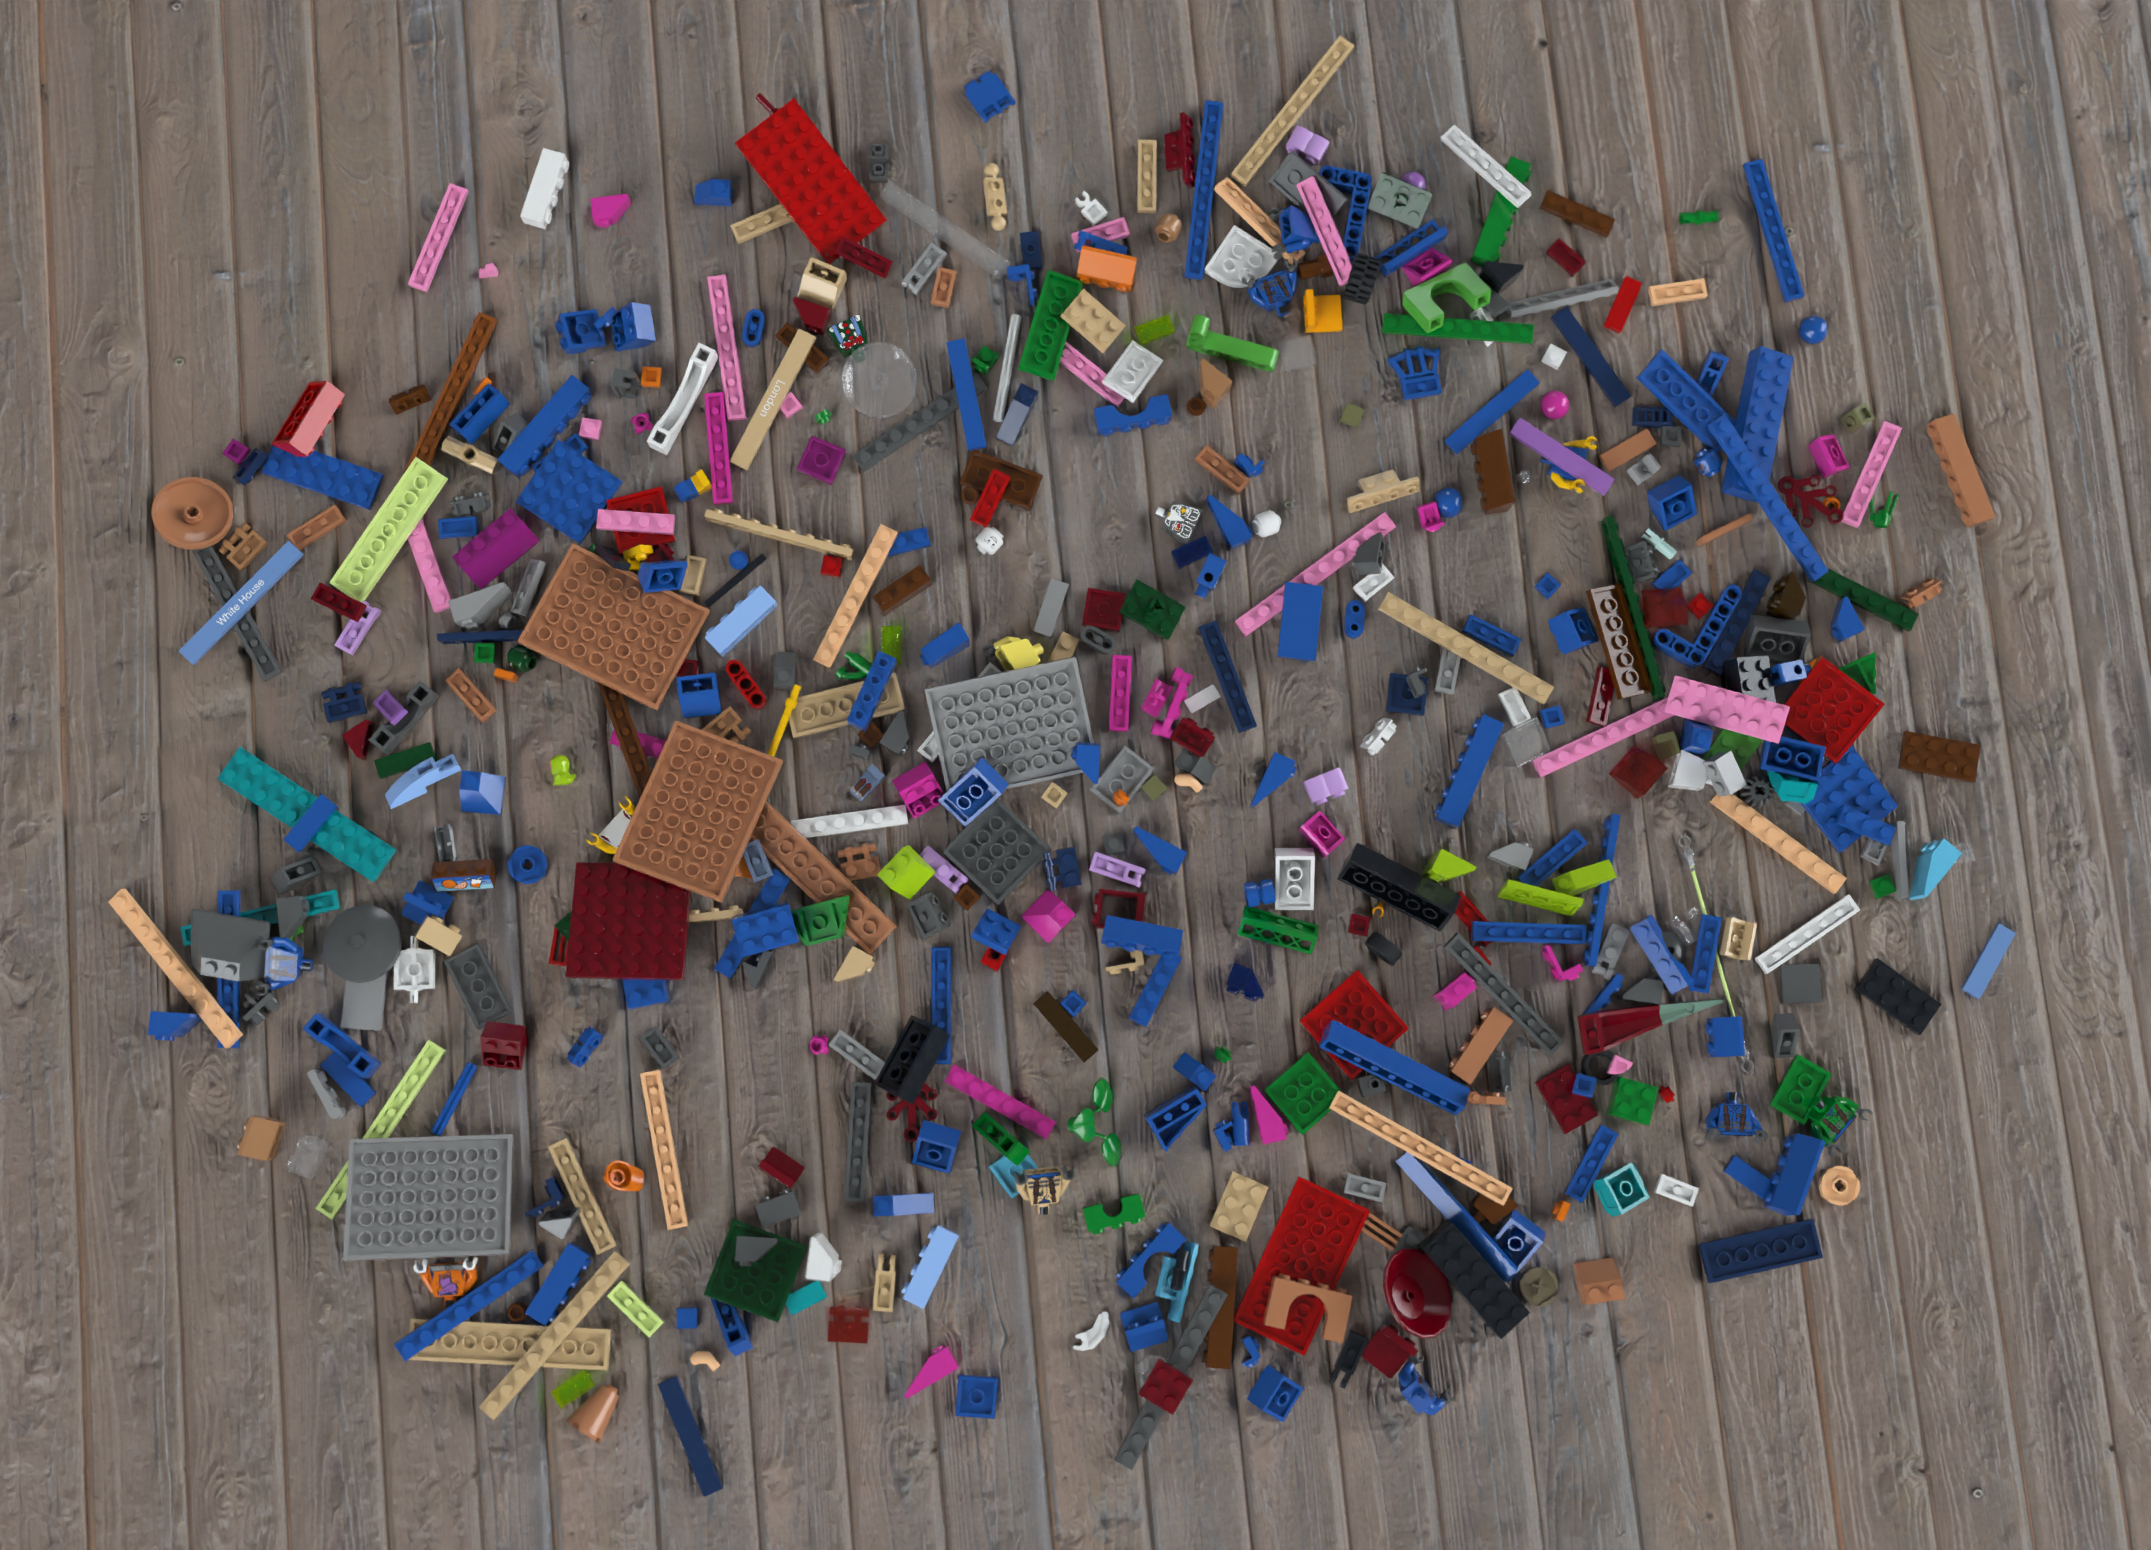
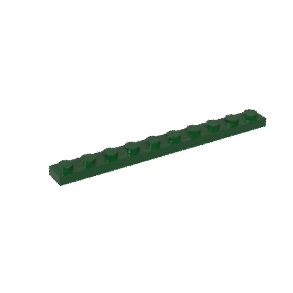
(1626, 579)

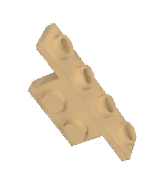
(1381, 489)

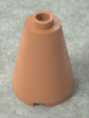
(595, 1413)

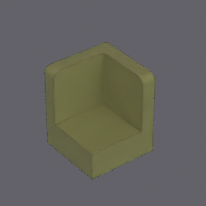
(1665, 745)

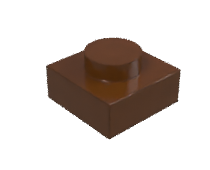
(871, 736)
(966, 897)

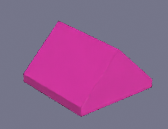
(1426, 266)
(1828, 455)
(1321, 834)

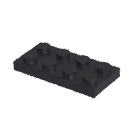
(1897, 996)

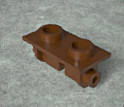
(403, 402)

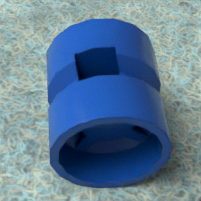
(1259, 893)

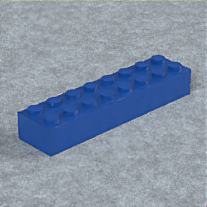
(1759, 414)

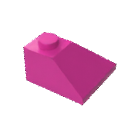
(1048, 915)

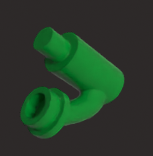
(856, 661)

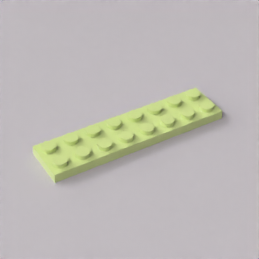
(388, 530)

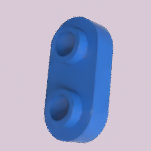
(753, 329)
(1354, 618)

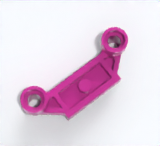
(1183, 680)

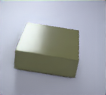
(1352, 415)
(1154, 788)

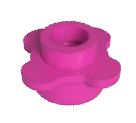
(636, 420)
(815, 1045)

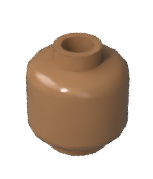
(1168, 228)

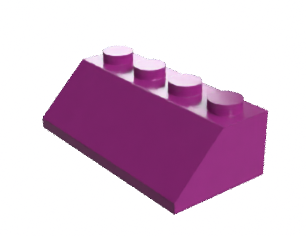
(495, 548)

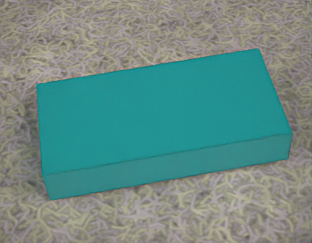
(805, 1297)

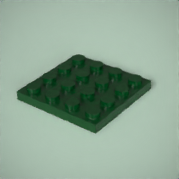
(764, 1284)

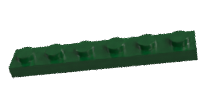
(1867, 599)

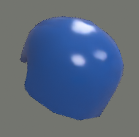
(1813, 329)
(1448, 502)

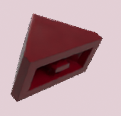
(359, 737)

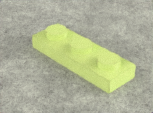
(635, 1309)

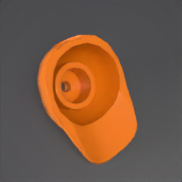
(626, 1176)

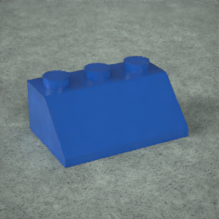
(1793, 758)

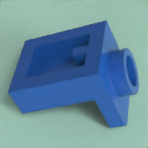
(1245, 464)
(1223, 1138)

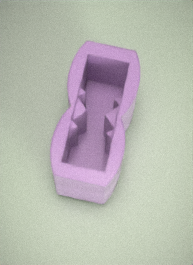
(1307, 145)
(1326, 785)

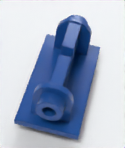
(590, 1040)

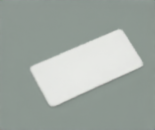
(1202, 698)

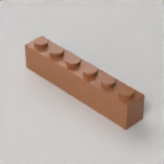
(1960, 470)

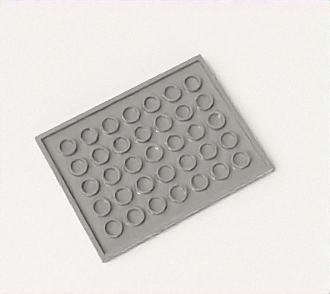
(1013, 720)
(428, 1197)

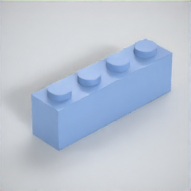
(740, 621)
(930, 1267)

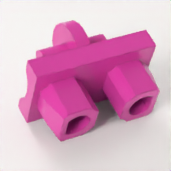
(1156, 698)

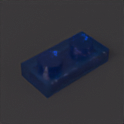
(1192, 552)

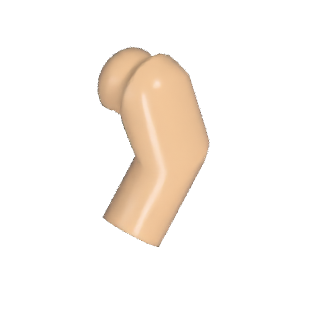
(1188, 780)
(704, 1357)

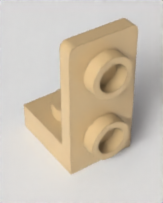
(1139, 961)

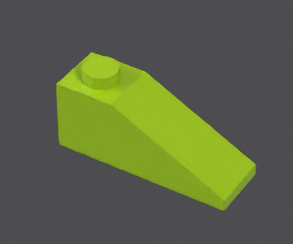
(1584, 878)

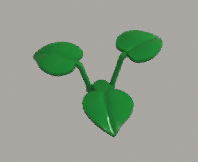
(1084, 1123)

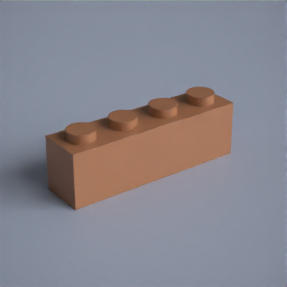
(1480, 1045)

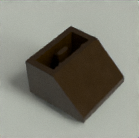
(1787, 598)

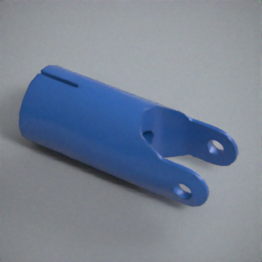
(1240, 1125)

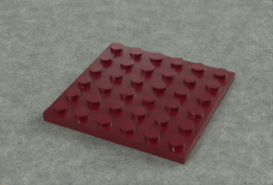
(626, 925)

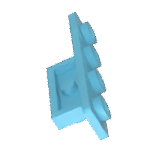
(1163, 1287)

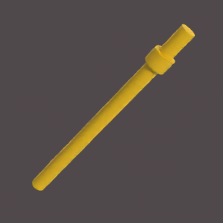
(790, 704)

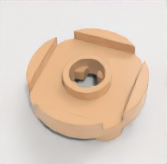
(1829, 1191)

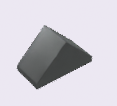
(560, 1221)

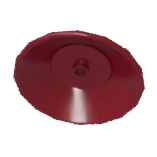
(1417, 1293)

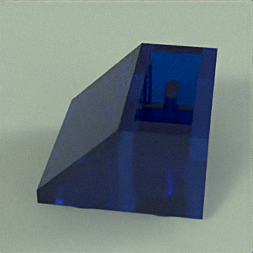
(1243, 981)

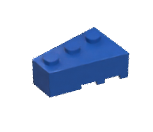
(1175, 1115)

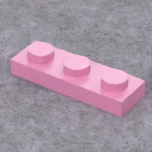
(1111, 231)

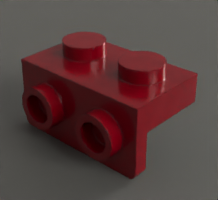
(1192, 737)

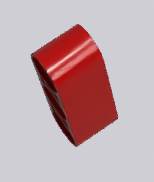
(741, 677)

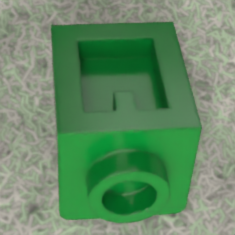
(984, 360)

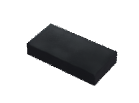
(612, 557)

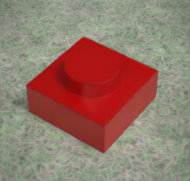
(831, 566)
(1699, 605)

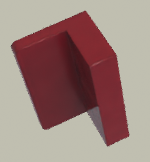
(781, 1167)

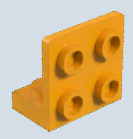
(1322, 312)

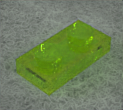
(1154, 330)
(892, 641)
(572, 1388)

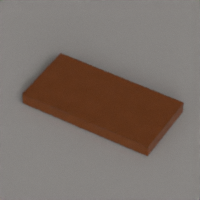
(1021, 486)

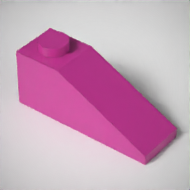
(1269, 1123)
(936, 1367)

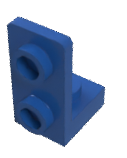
(1017, 273)

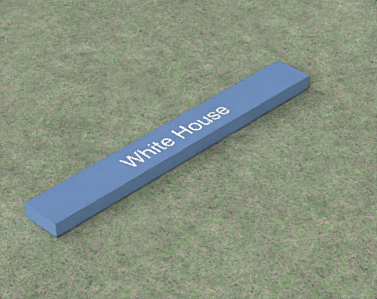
(241, 603)

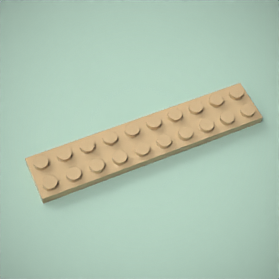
(509, 1342)

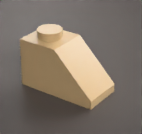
(855, 965)

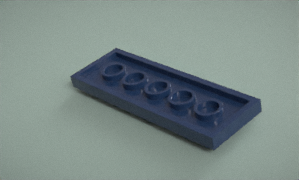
(1760, 1250)

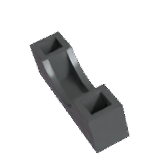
(417, 704)

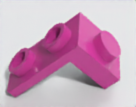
(1556, 971)

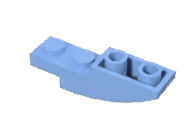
(415, 780)

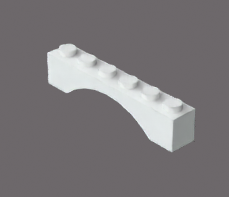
(671, 422)

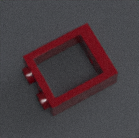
(1098, 900)

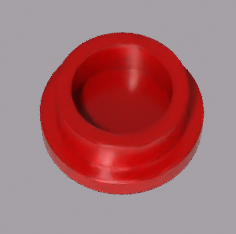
(1667, 1094)

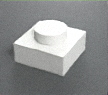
(1553, 356)

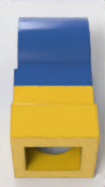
(692, 487)

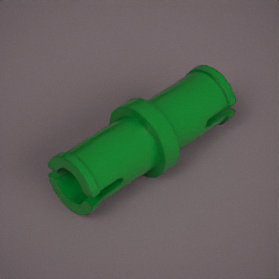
(1698, 217)

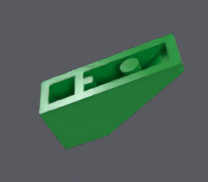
(1000, 1138)

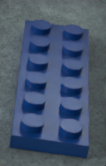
(1683, 397)
(325, 476)

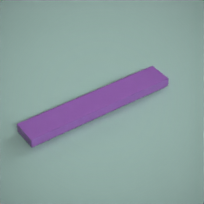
(1561, 456)

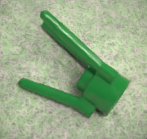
(1883, 517)

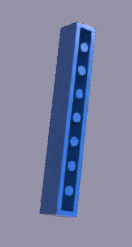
(1394, 1067)

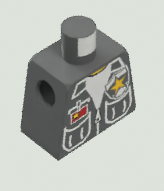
(1179, 521)

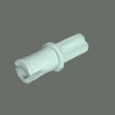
(1659, 544)

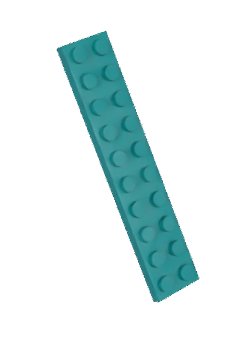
(290, 802)

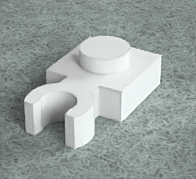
(1093, 210)

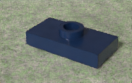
(1031, 249)

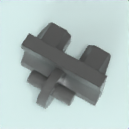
(254, 1013)

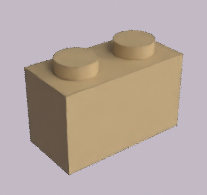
(439, 935)

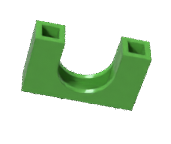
(1459, 281)

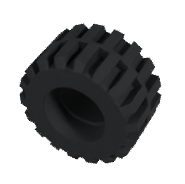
(1361, 278)

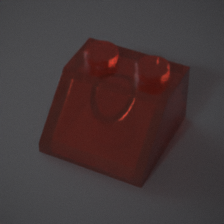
(1664, 608)
(1638, 771)

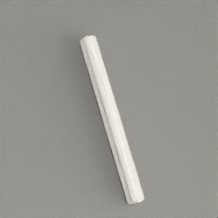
(1007, 368)

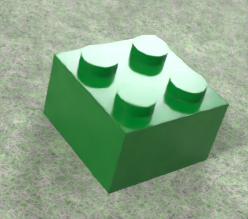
(1632, 1101)

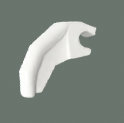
(1093, 1336)

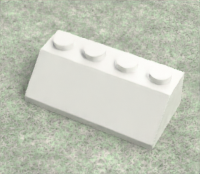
(822, 1259)

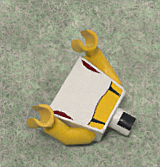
(614, 831)

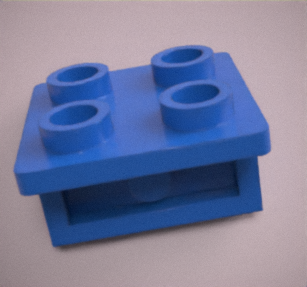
(425, 902)
(1144, 1326)

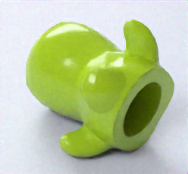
(560, 769)

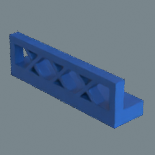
(1411, 251)

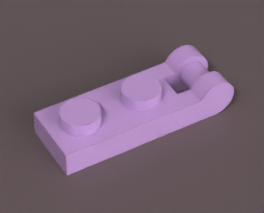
(356, 631)
(943, 869)
(1116, 869)

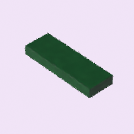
(403, 760)

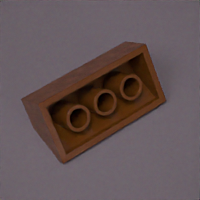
(1493, 472)

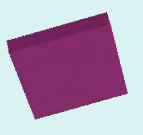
(821, 460)

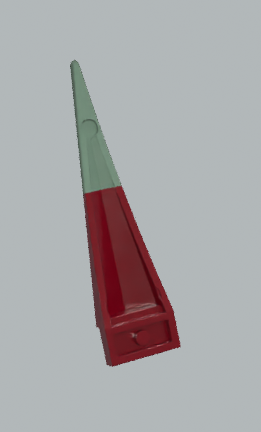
(1612, 1027)

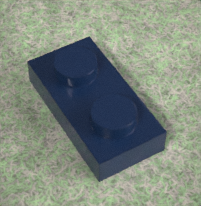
(252, 463)

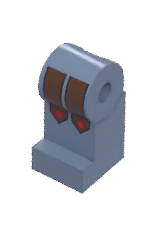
(868, 783)

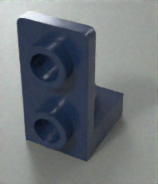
(553, 1189)

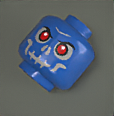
(1707, 462)

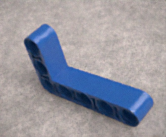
(1355, 209)
(1704, 632)

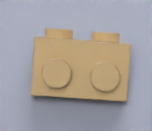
(1738, 939)

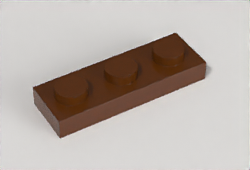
(815, 359)

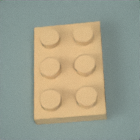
(1093, 321)
(1238, 1206)

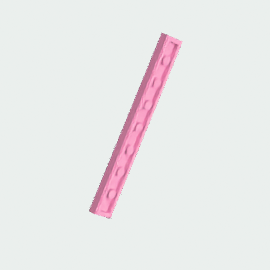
(726, 348)

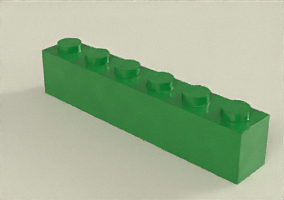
(1498, 217)

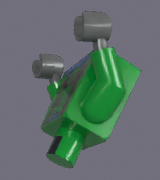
(1831, 1118)

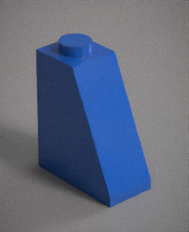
(945, 646)
(1695, 737)

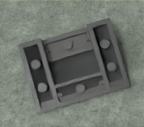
(227, 945)

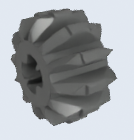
(1764, 794)

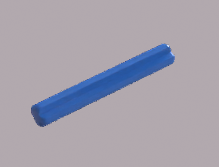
(454, 1098)

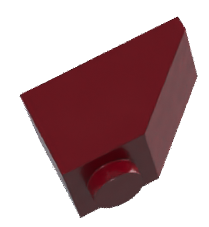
(812, 315)

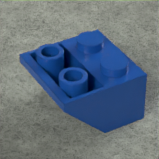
(633, 327)
(699, 695)

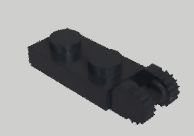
(1349, 1357)

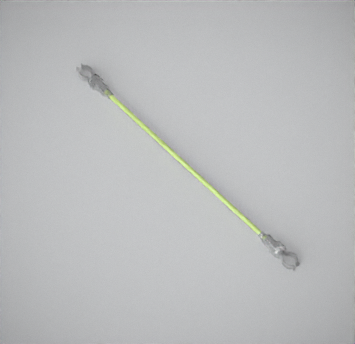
(1688, 855)

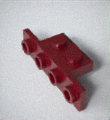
(1180, 150)

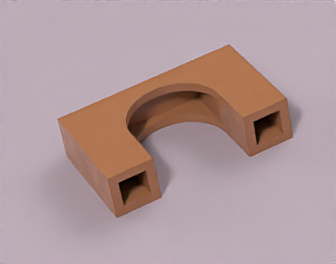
(1336, 1305)

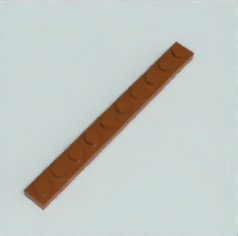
(454, 389)

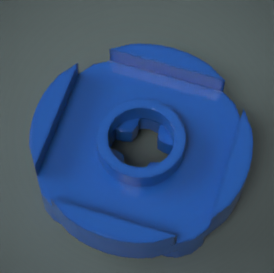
(534, 855)

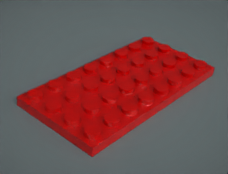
(810, 180)
(1309, 1244)

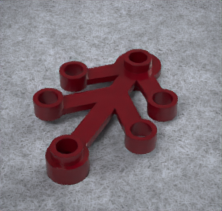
(1808, 498)
(912, 1111)

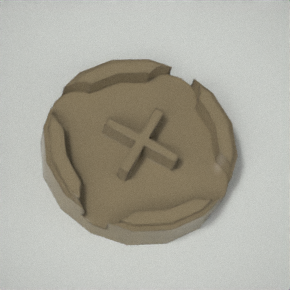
(1538, 1286)

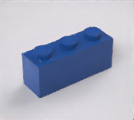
(479, 414)

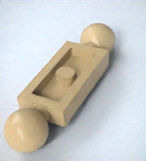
(995, 196)

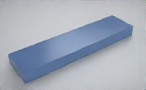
(1988, 961)

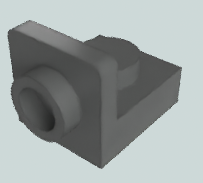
(1417, 686)

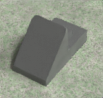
(1195, 765)
(756, 974)

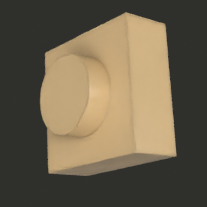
(1054, 795)

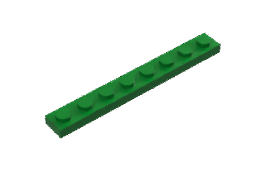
(1461, 329)

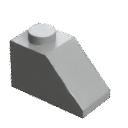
(1513, 856)

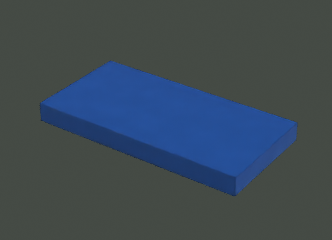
(1300, 621)

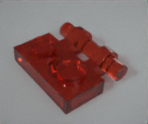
(845, 1330)

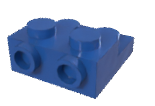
(579, 331)

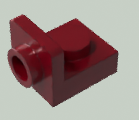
(661, 554)

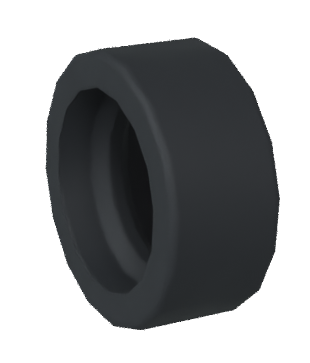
(1383, 948)
(1585, 1067)

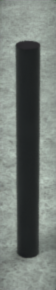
(735, 580)

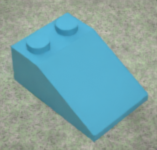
(1931, 866)

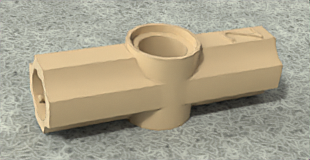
(461, 450)

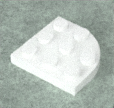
(1238, 257)

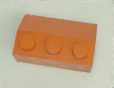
(1106, 268)

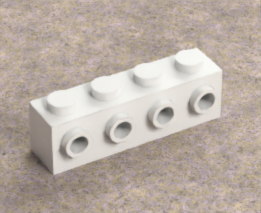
(544, 188)

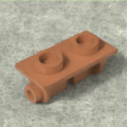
(1928, 588)

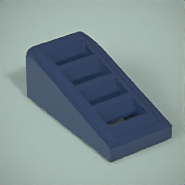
(1652, 423)

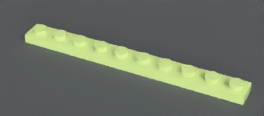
(387, 1119)

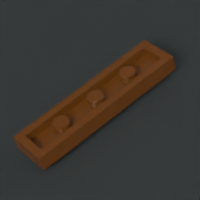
(1577, 213)

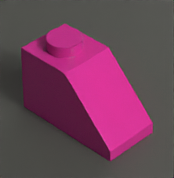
(609, 209)

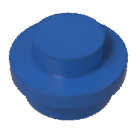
(738, 560)

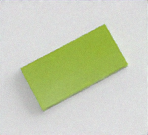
(1540, 897)

